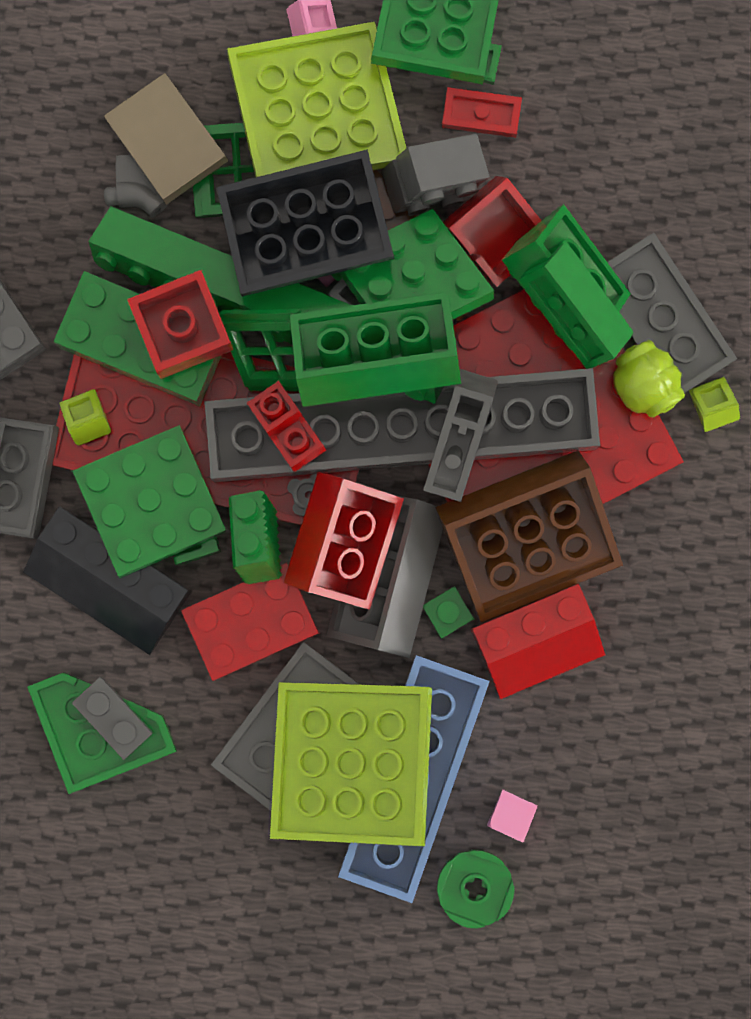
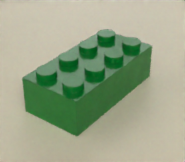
(105, 332)

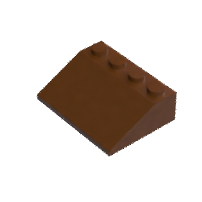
(530, 535)

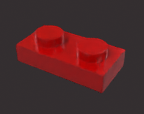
(481, 112)

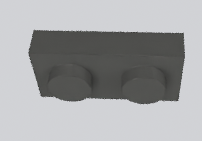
(112, 717)

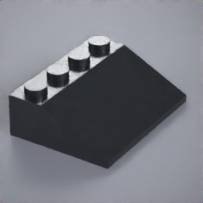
(305, 223)

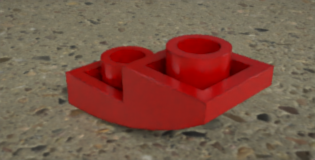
(286, 426)

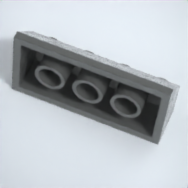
(400, 589)

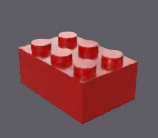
(343, 540)
(248, 624)

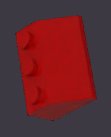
(539, 641)

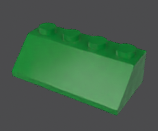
(374, 349)

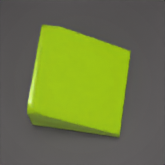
(715, 404)
(85, 417)

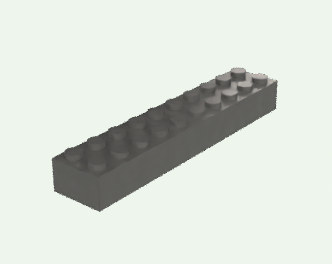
(392, 430)

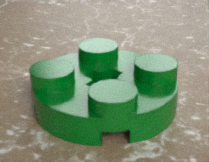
(484, 908)

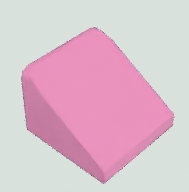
(311, 16)
(512, 816)

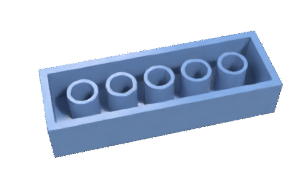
(454, 711)

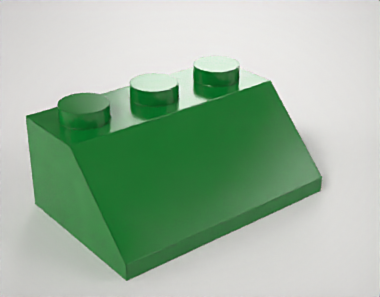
(546, 237)

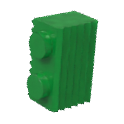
(254, 537)

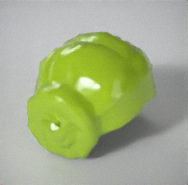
(648, 379)

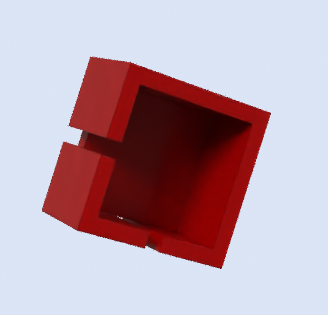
(491, 225)

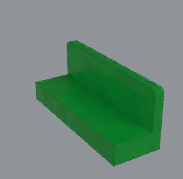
(577, 307)

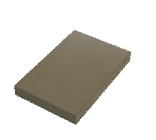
(166, 138)

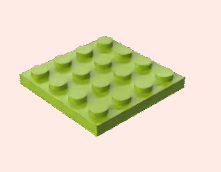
(315, 99)
(351, 763)

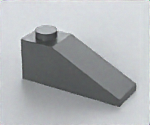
(460, 435)

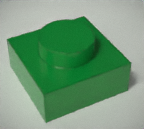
(447, 612)

